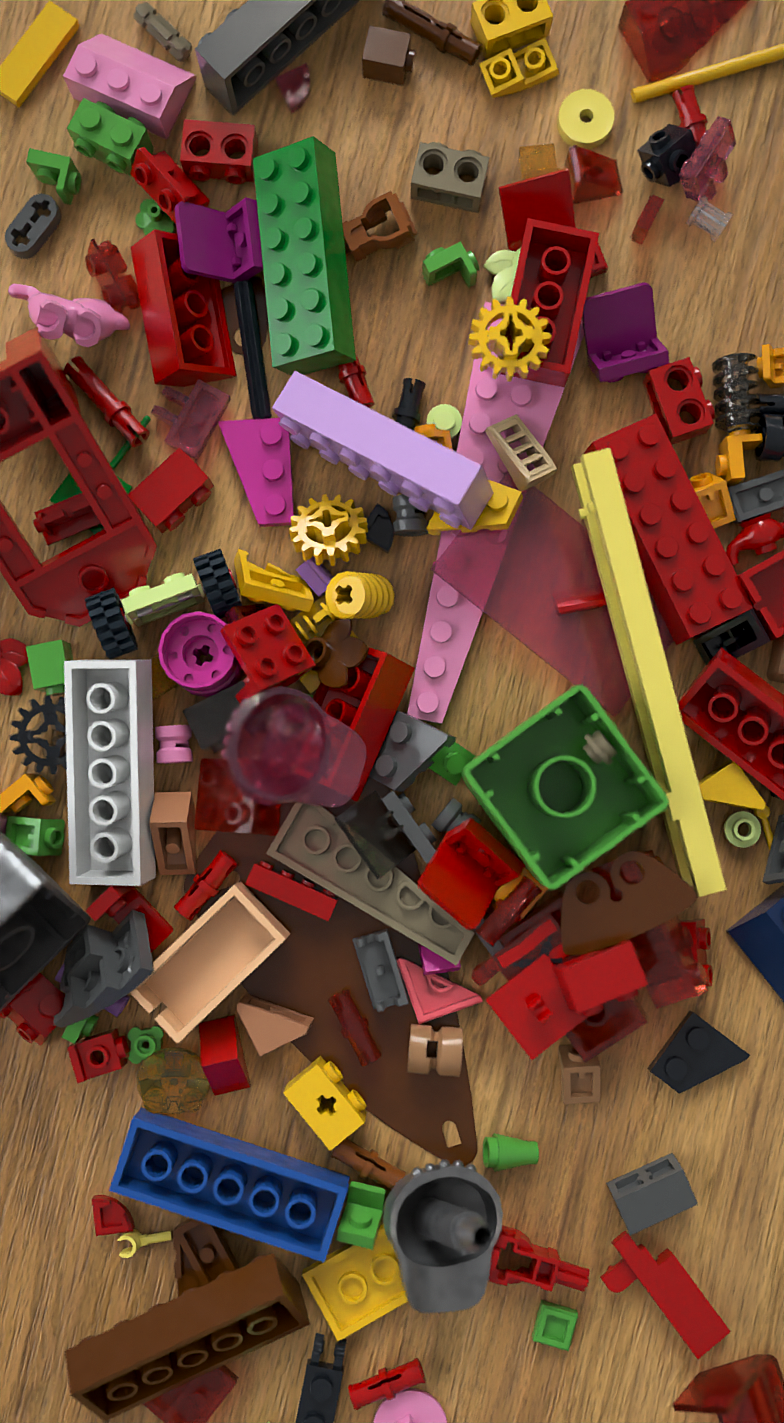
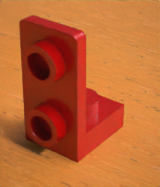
(120, 900)

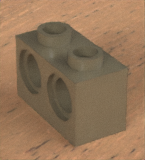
(447, 187)

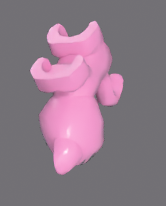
(81, 319)

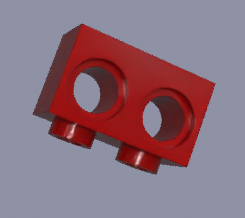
(221, 141)
(669, 402)

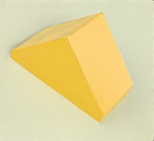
(730, 787)

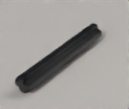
(252, 349)

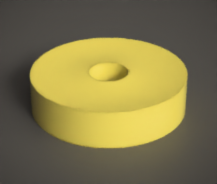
(590, 104)

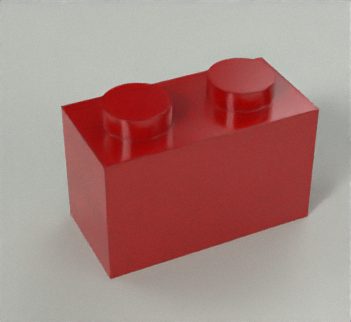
(171, 491)
(600, 977)

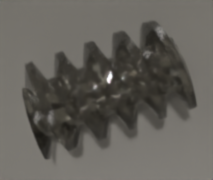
(733, 392)

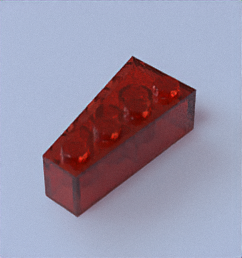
(663, 950)

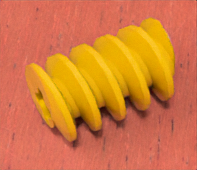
(359, 595)

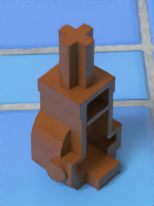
(355, 232)

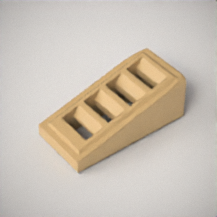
(536, 454)

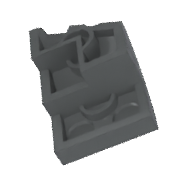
(103, 968)

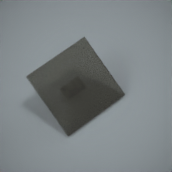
(375, 834)

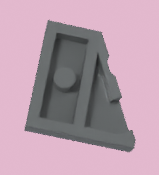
(407, 751)

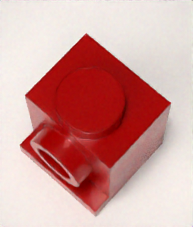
(83, 1057)

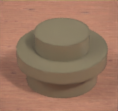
(599, 748)

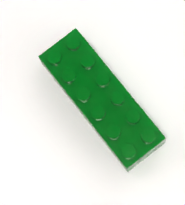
(304, 258)

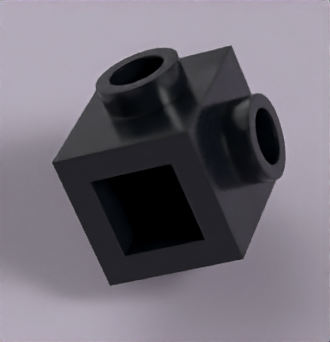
(666, 153)

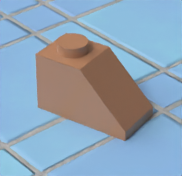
(174, 832)

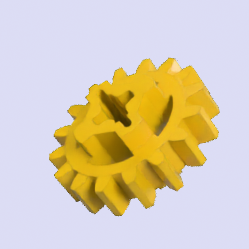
(523, 337)
(328, 530)

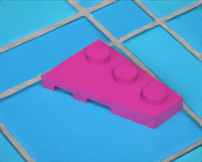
(264, 465)

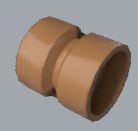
(448, 1050)

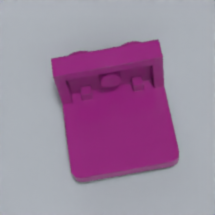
(219, 242)
(622, 333)

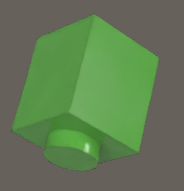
(47, 666)

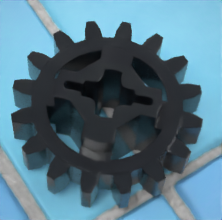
(23, 736)

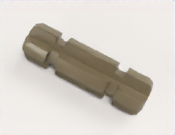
(162, 31)

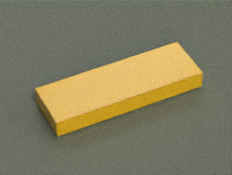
(36, 52)

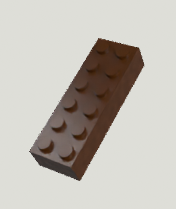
(186, 1337)

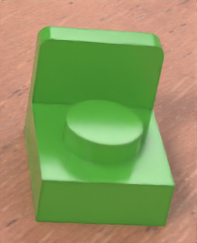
(54, 170)
(36, 835)
(362, 1215)

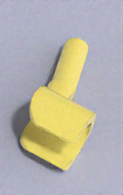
(139, 1240)

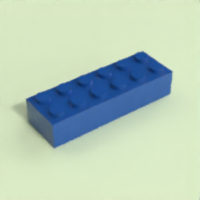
(230, 1184)

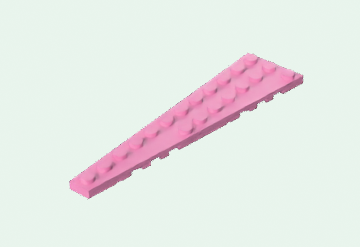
(449, 615)

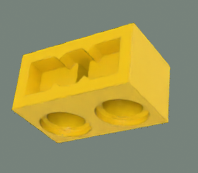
(514, 27)

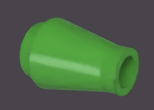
(508, 1152)

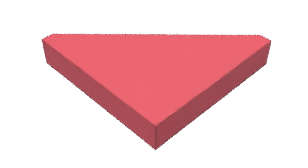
(433, 994)

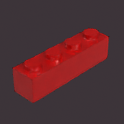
(292, 891)

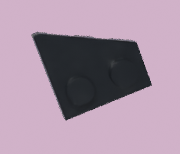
(695, 1054)

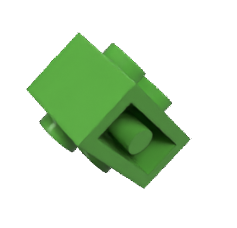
(107, 136)

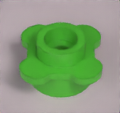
(138, 1036)

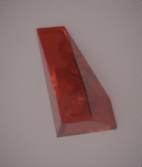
(671, 31)

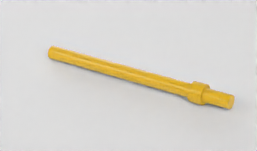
(708, 73)

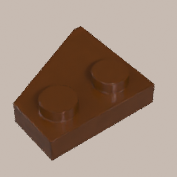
(200, 1254)

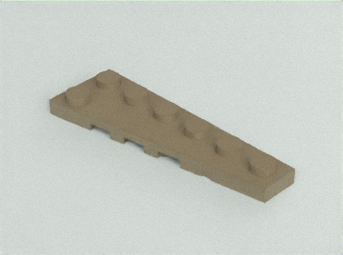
(321, 851)

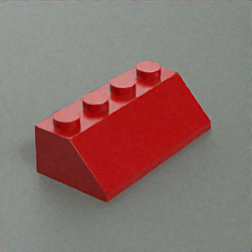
(180, 316)
(368, 702)
(739, 718)

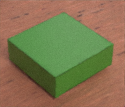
(554, 1325)

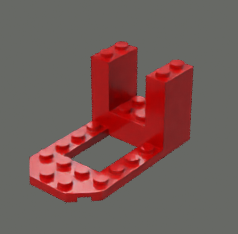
(41, 404)

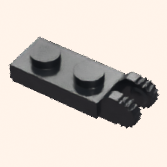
(321, 1384)

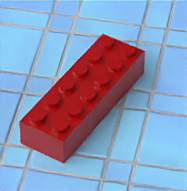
(673, 533)

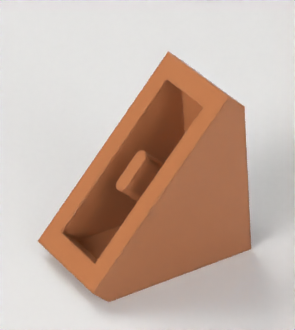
(271, 1024)

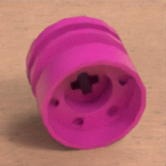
(185, 642)

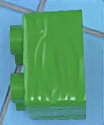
(551, 794)

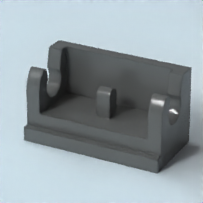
(381, 970)
(652, 1193)

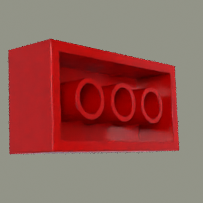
(555, 277)

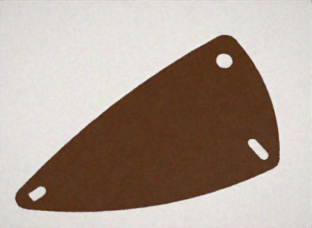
(322, 961)

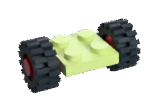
(147, 604)

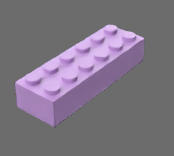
(384, 451)

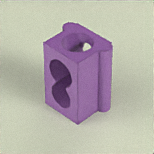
(315, 576)

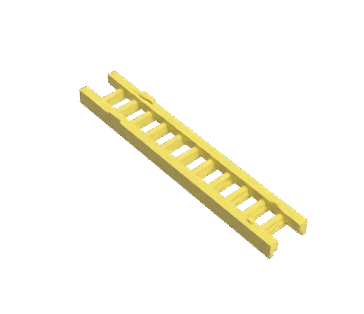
(647, 670)

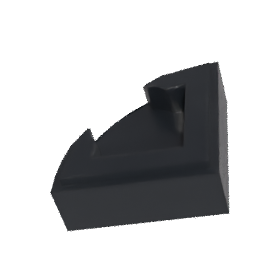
(380, 529)

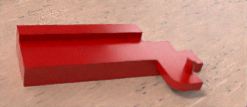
(671, 1291)

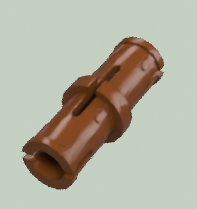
(367, 1164)

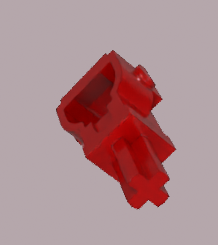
(544, 1267)

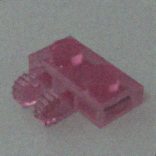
(708, 161)
(196, 419)

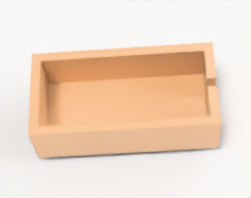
(210, 960)

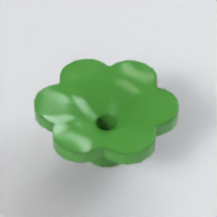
(153, 218)

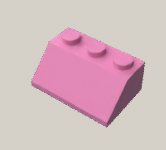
(129, 82)

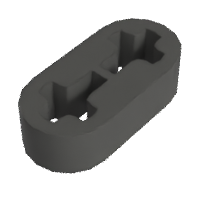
(34, 227)

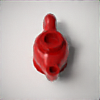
(757, 535)

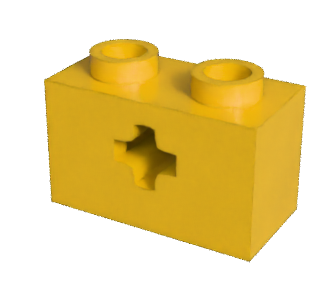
(328, 1121)

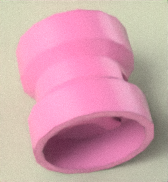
(173, 744)

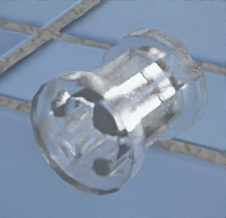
(709, 218)

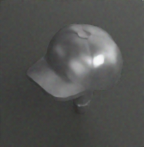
(443, 1235)

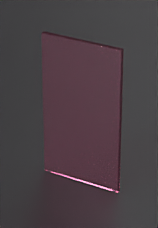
(523, 576)

